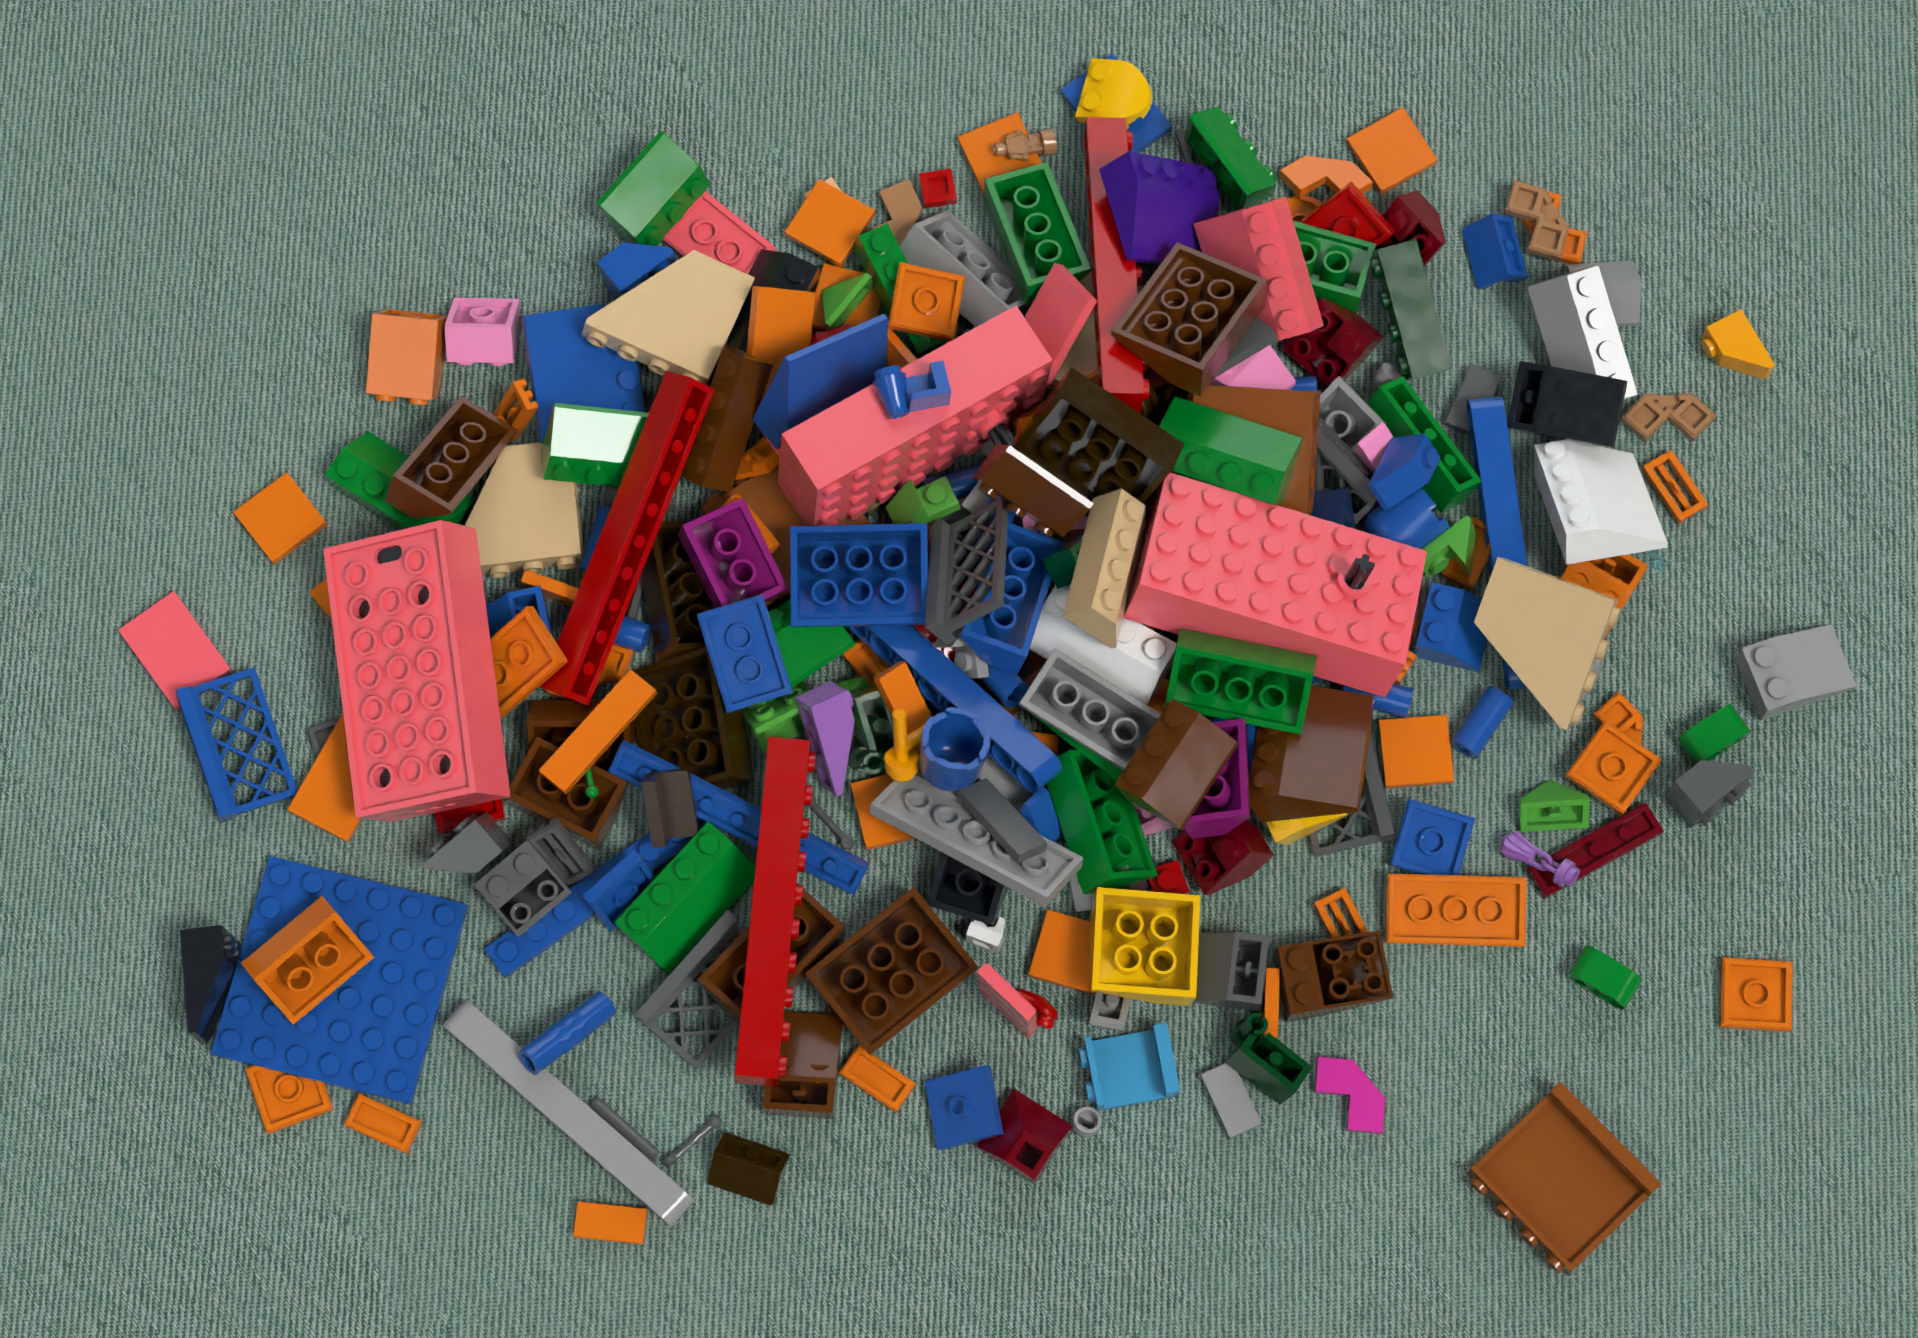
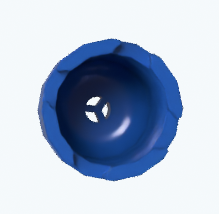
(1408, 521)
(953, 749)

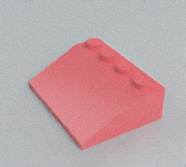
(1267, 245)

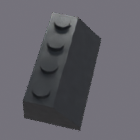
(774, 271)

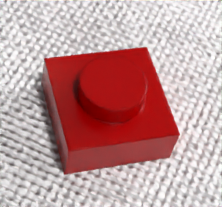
(938, 188)
(1169, 879)

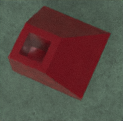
(1415, 219)
(1335, 347)
(1223, 858)
(1028, 1139)

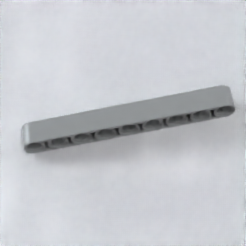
(569, 1114)

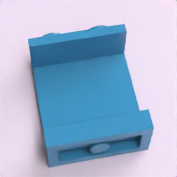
(1130, 1068)

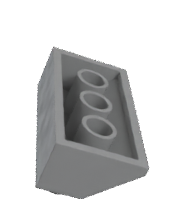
(952, 247)
(1580, 325)
(1089, 709)

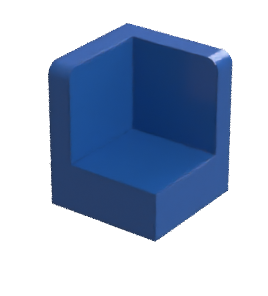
(929, 389)

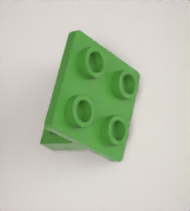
(776, 718)

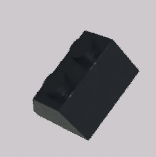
(966, 891)

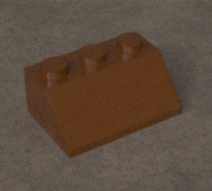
(1031, 491)
(559, 719)
(1176, 764)
(581, 816)

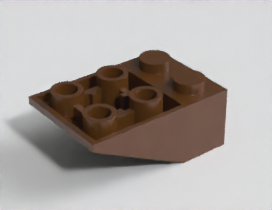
(1332, 975)
(810, 1068)

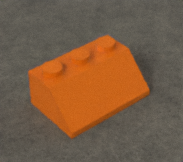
(307, 960)

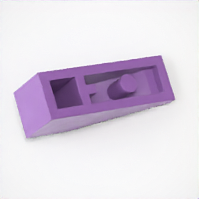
(829, 727)

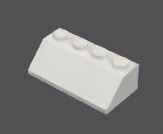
(1135, 664)

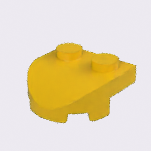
(1114, 91)

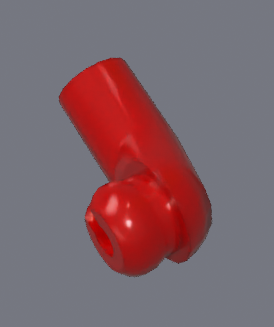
(1045, 1010)

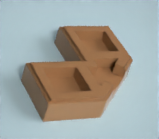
(1537, 206)
(902, 207)
(1682, 410)

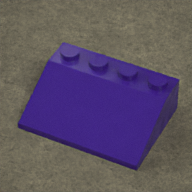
(1158, 203)

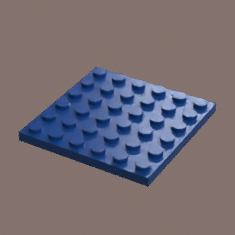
(380, 1020)

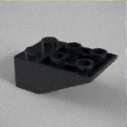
(1566, 404)

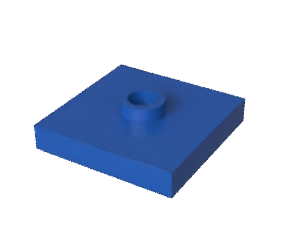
(1431, 840)
(619, 889)
(964, 1107)

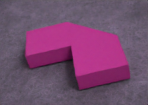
(1347, 1079)

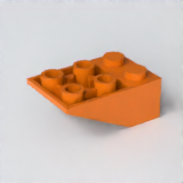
(1610, 576)

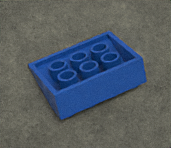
(573, 370)
(822, 377)
(859, 575)

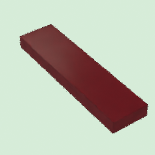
(1601, 847)

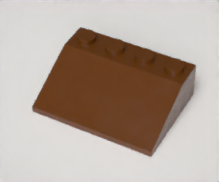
(1191, 317)
(1314, 770)
(891, 971)

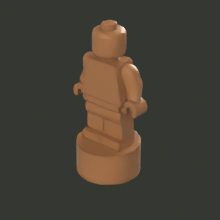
(1019, 146)

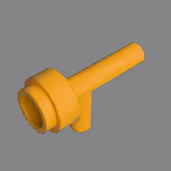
(902, 759)

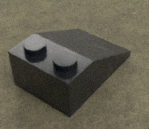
(208, 971)

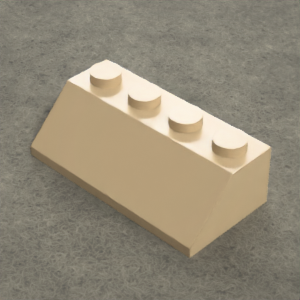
(1106, 565)

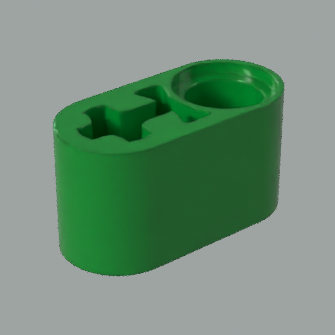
(1714, 734)
(1604, 977)

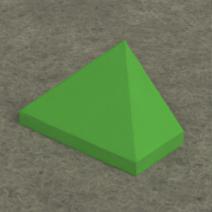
(844, 298)
(1553, 808)

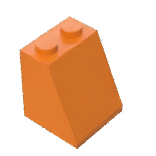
(406, 355)

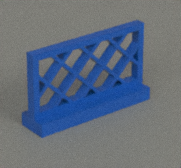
(208, 754)

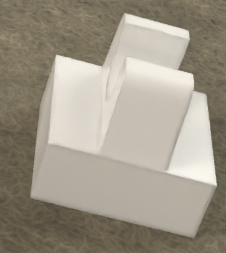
(986, 937)

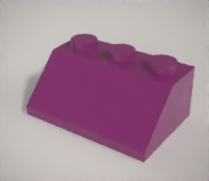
(731, 556)
(1228, 798)

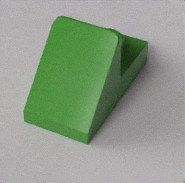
(924, 503)
(1454, 543)

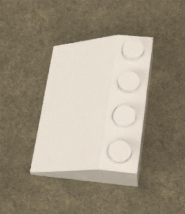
(1596, 501)

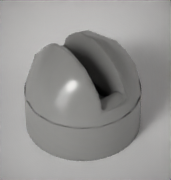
(1386, 374)
(1089, 1117)

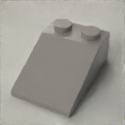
(1794, 670)

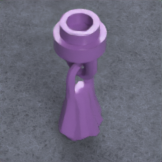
(1518, 848)

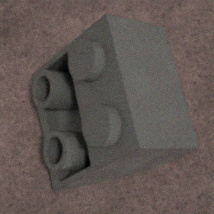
(1705, 788)
(473, 848)
(522, 888)
(1231, 969)

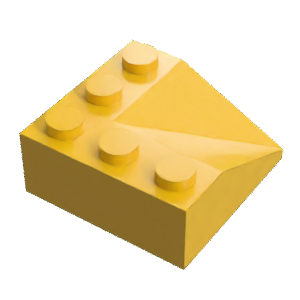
(1145, 945)

